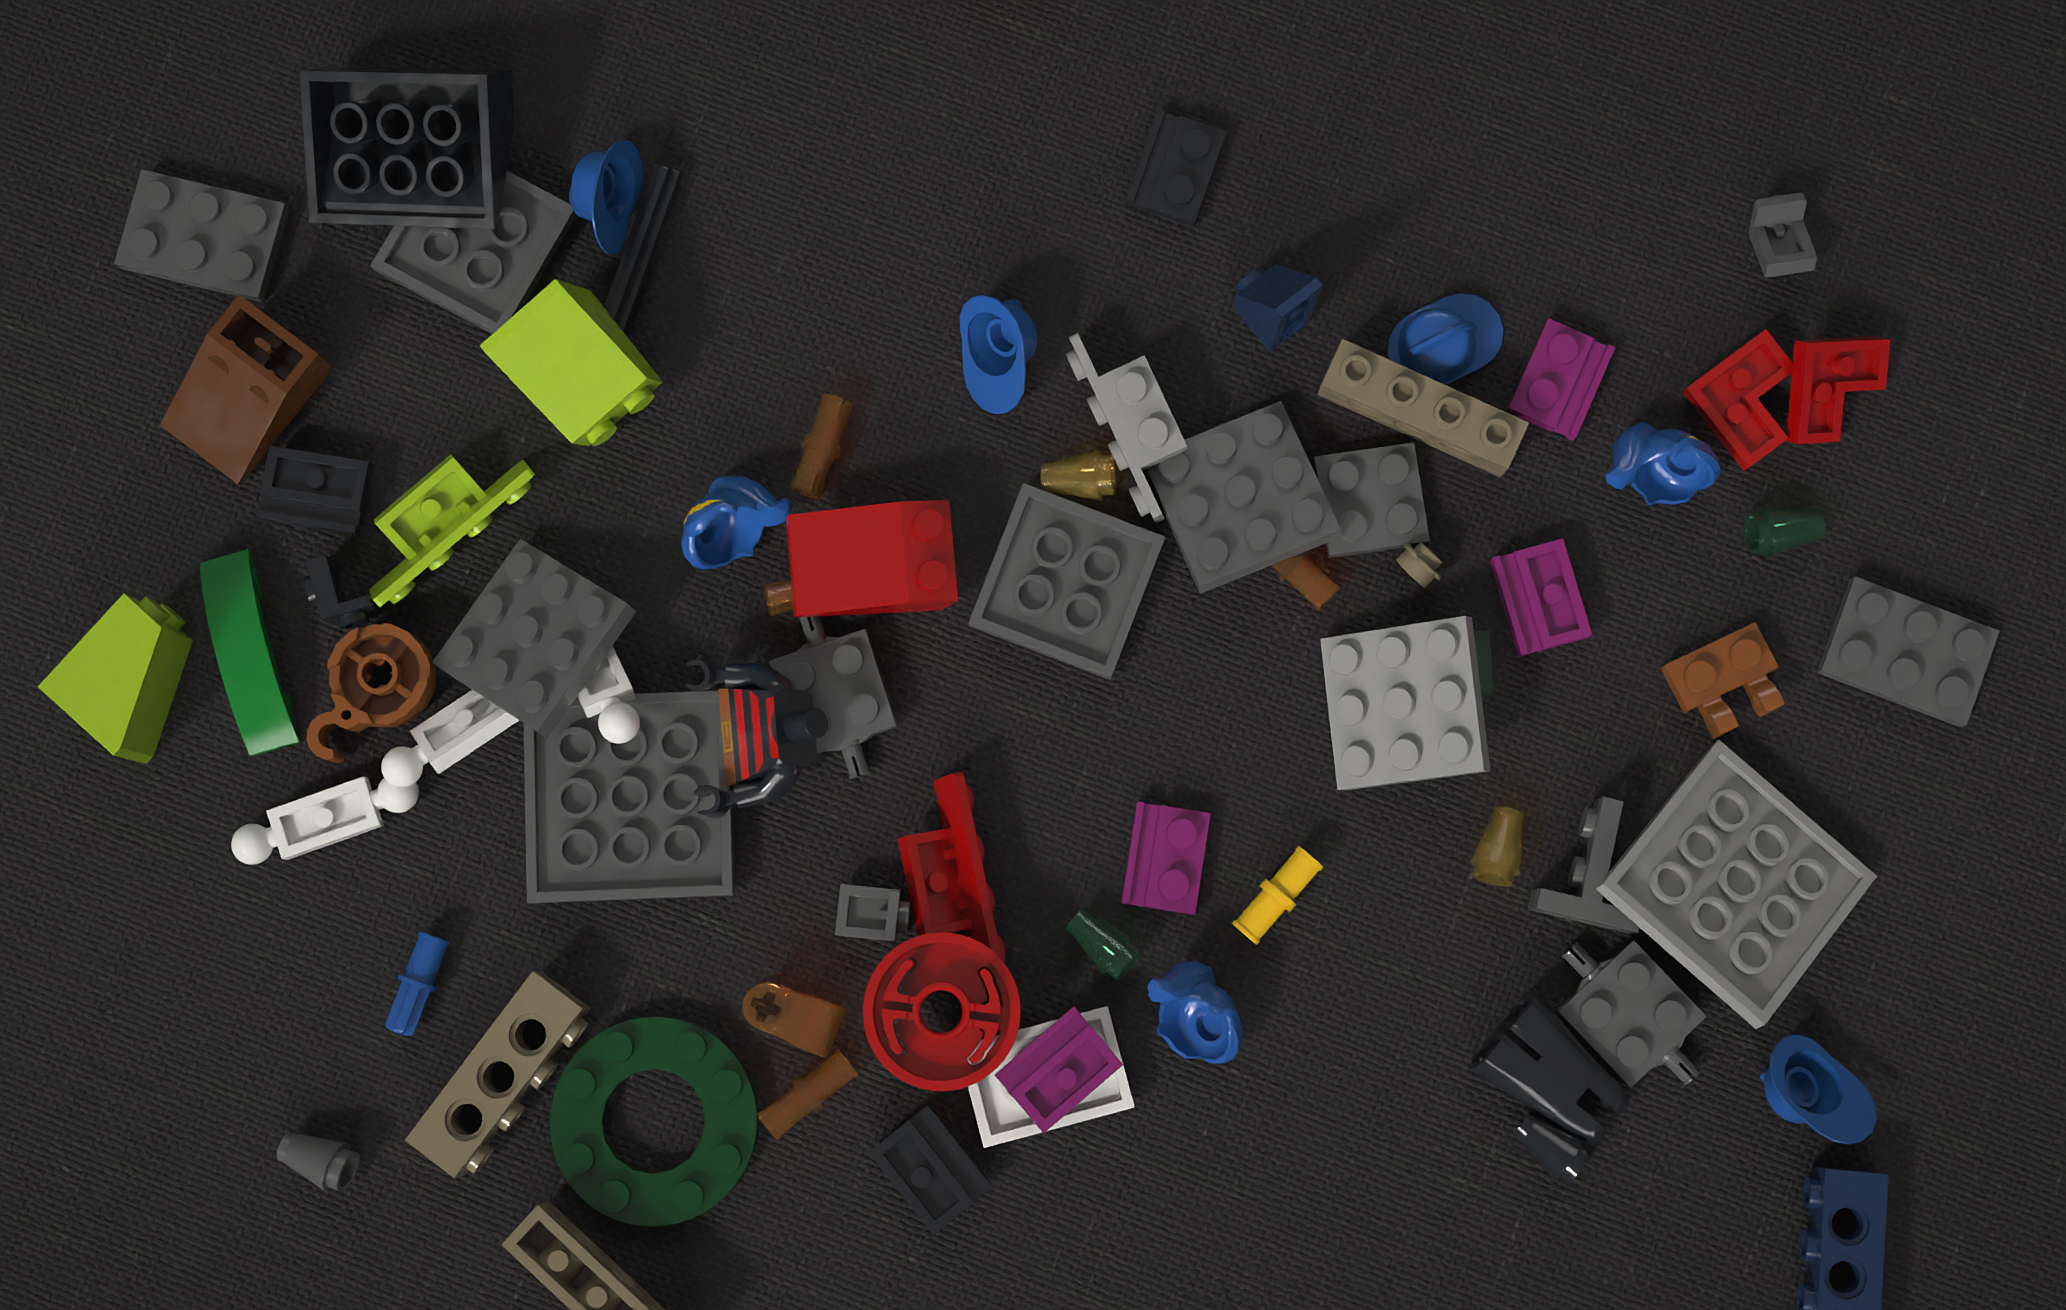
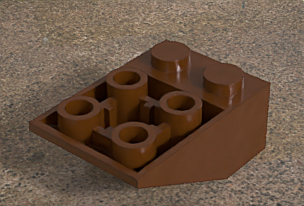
(243, 389)

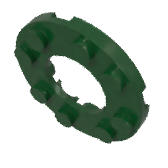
(726, 1140)

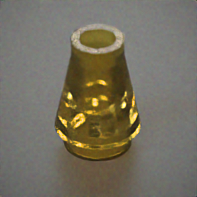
(1081, 476)
(1499, 850)

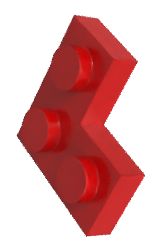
(1822, 376)
(1730, 401)

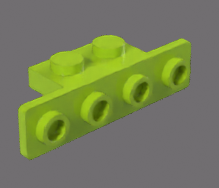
(436, 516)

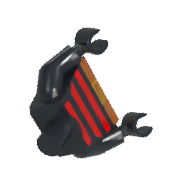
(765, 733)

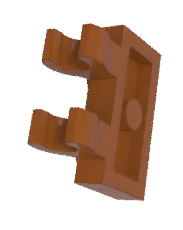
(1721, 668)

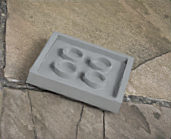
(1405, 704)

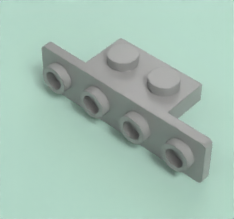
(1138, 417)

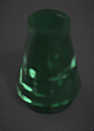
(1777, 529)
(1105, 944)

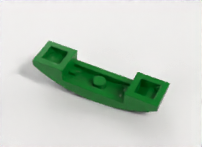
(245, 653)

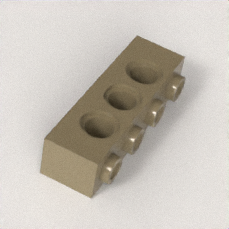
(1422, 408)
(439, 1130)
(573, 1264)

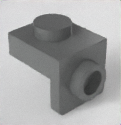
(1781, 235)
(871, 913)

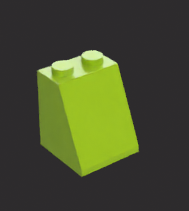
(573, 363)
(123, 676)

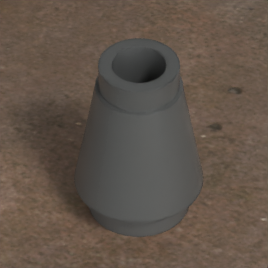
(320, 1160)

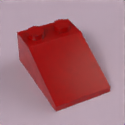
(872, 559)

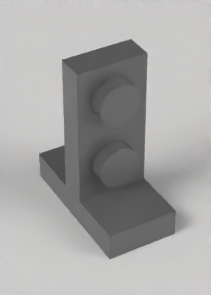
(1586, 872)

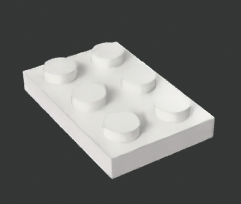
(1004, 1120)

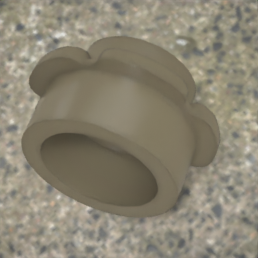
(1420, 563)

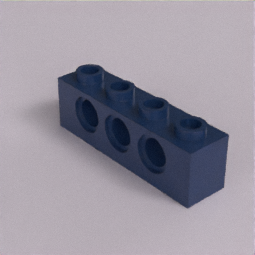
(1861, 1248)

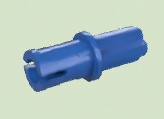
(416, 984)

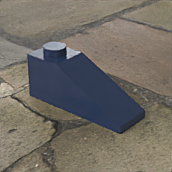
(1276, 303)

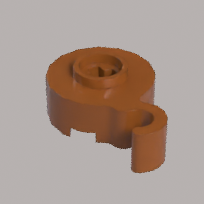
(354, 695)

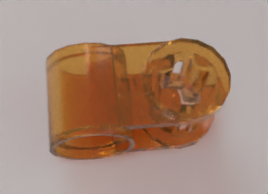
(803, 1019)

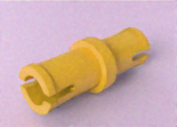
(1277, 895)

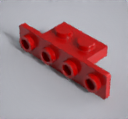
(948, 873)

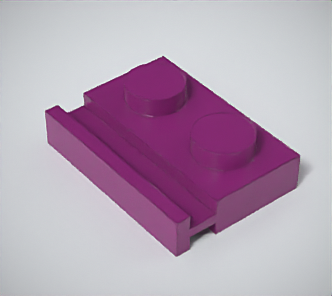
(1560, 379)
(1540, 597)
(1166, 858)
(1058, 1069)

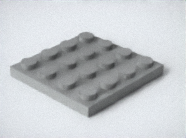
(1737, 884)

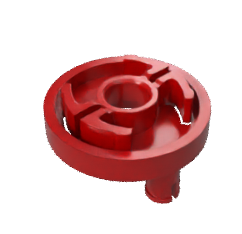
(940, 1058)

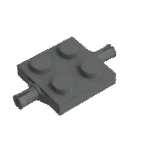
(843, 684)
(1631, 1013)

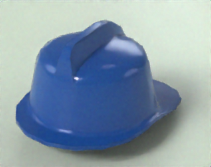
(607, 191)
(1447, 338)
(995, 351)
(1817, 1090)

